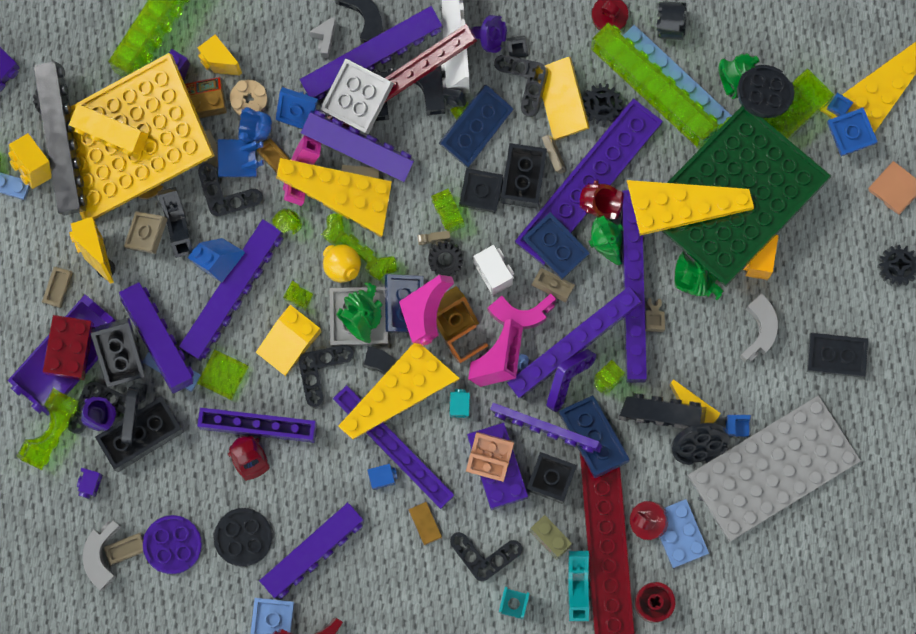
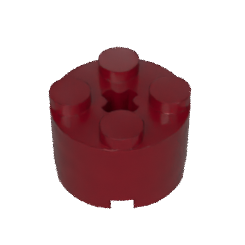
(657, 613)

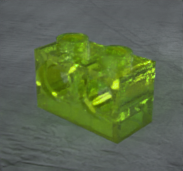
(447, 211)
(608, 377)

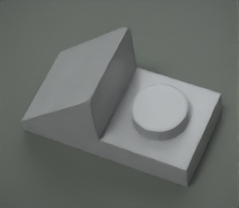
(326, 32)

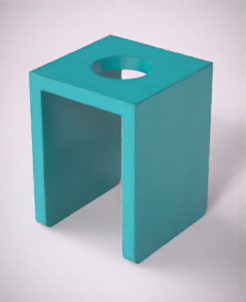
(507, 595)

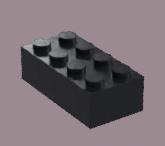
(154, 428)

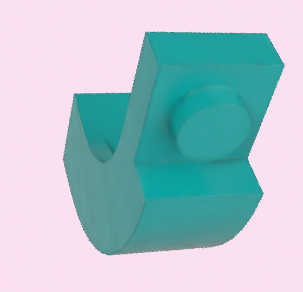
(578, 585)

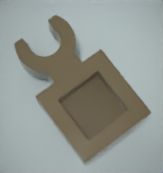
(434, 238)
(654, 318)

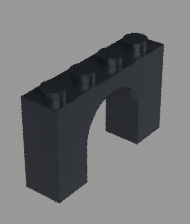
(431, 87)

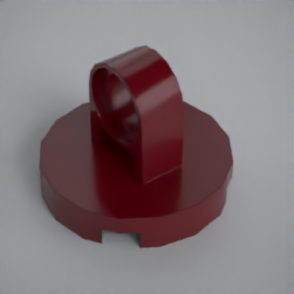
(609, 11)
(648, 520)

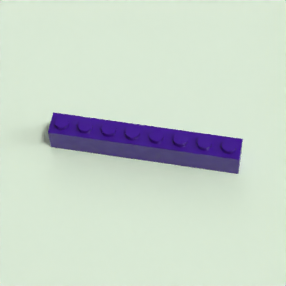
(376, 51)
(231, 290)
(575, 342)

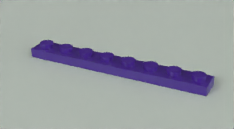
(400, 453)

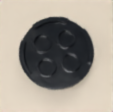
(765, 91)
(700, 443)
(243, 537)

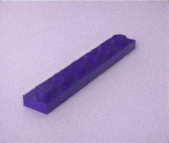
(553, 431)

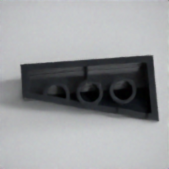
(662, 412)

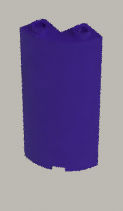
(30, 377)

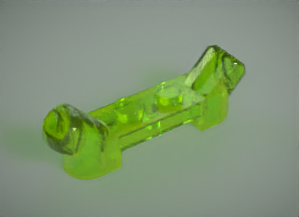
(376, 266)

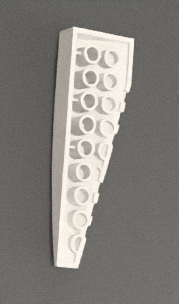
(457, 67)

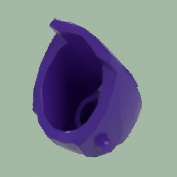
(98, 414)

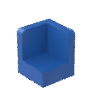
(738, 425)

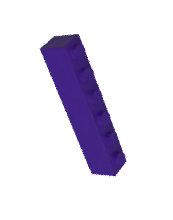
(357, 145)
(157, 340)
(257, 425)
(311, 551)

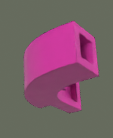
(306, 152)
(502, 310)

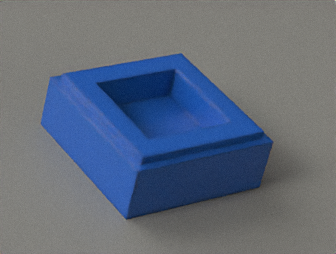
(839, 105)

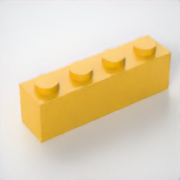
(108, 129)

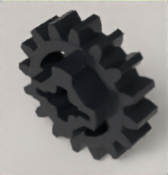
(608, 108)
(890, 266)

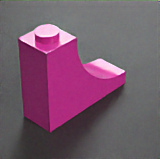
(421, 309)
(501, 360)

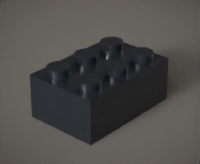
(523, 175)
(118, 352)

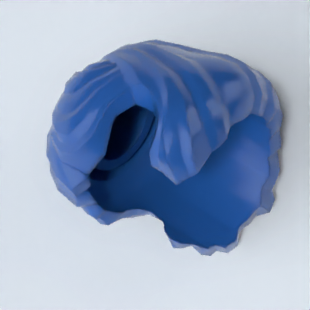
(254, 125)

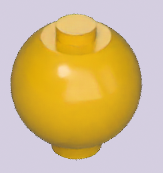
(341, 263)

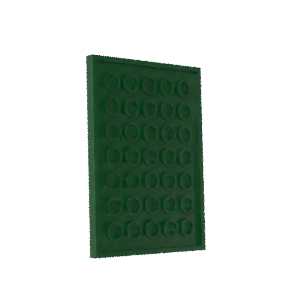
(751, 157)

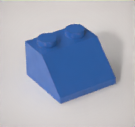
(216, 257)

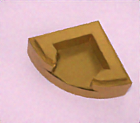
(151, 193)

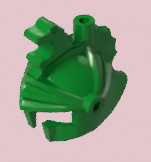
(732, 71)
(607, 239)
(694, 278)
(361, 313)

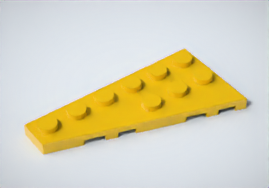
(882, 88)
(349, 194)
(674, 205)
(404, 385)

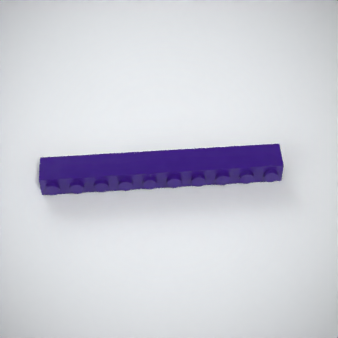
(633, 277)

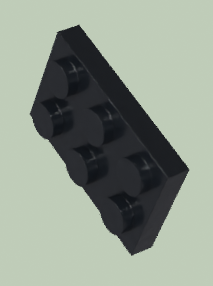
(837, 355)

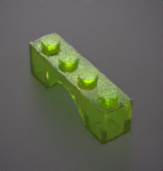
(38, 450)

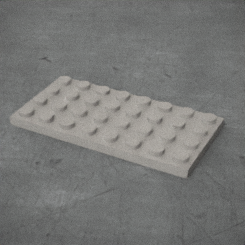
(773, 468)

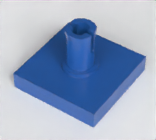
(294, 107)
(852, 132)

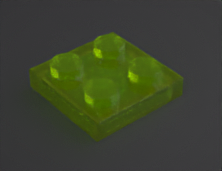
(223, 375)

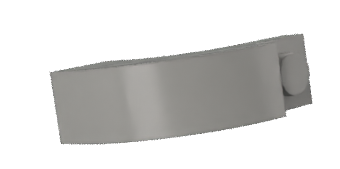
(767, 322)
(93, 555)

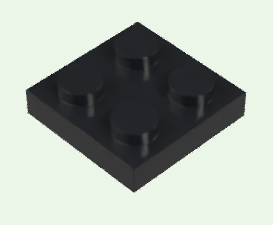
(481, 190)

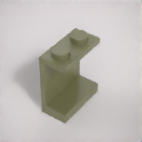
(550, 537)

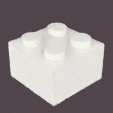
(493, 269)

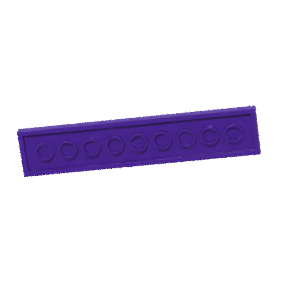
(602, 163)

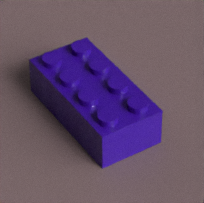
(513, 487)

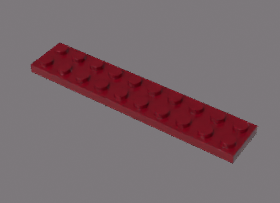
(607, 552)

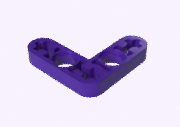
(563, 375)

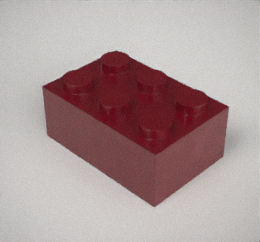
(68, 347)

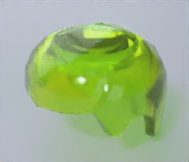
(287, 220)

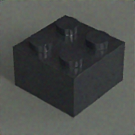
(551, 477)

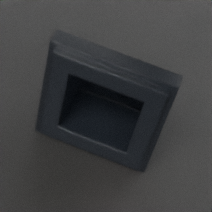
(517, 46)

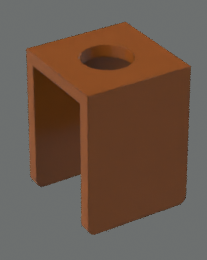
(460, 359)

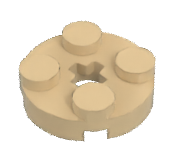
(244, 88)

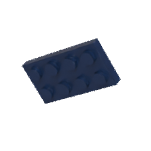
(476, 126)
(589, 420)

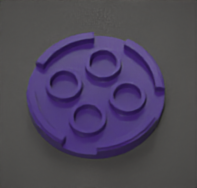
(172, 544)

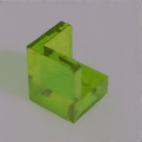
(297, 296)

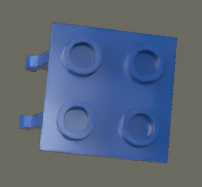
(237, 158)

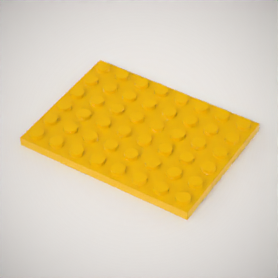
(155, 103)

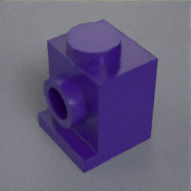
(89, 483)

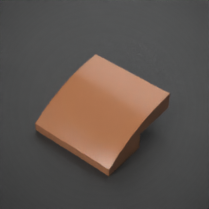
(895, 188)
(490, 456)

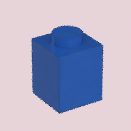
(382, 476)

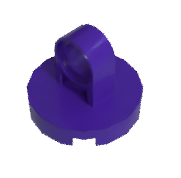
(491, 33)

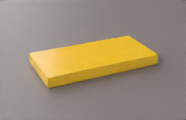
(563, 99)

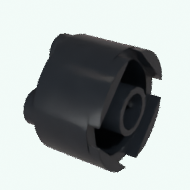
(671, 20)

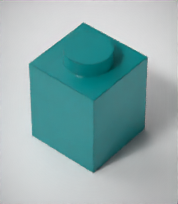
(459, 404)

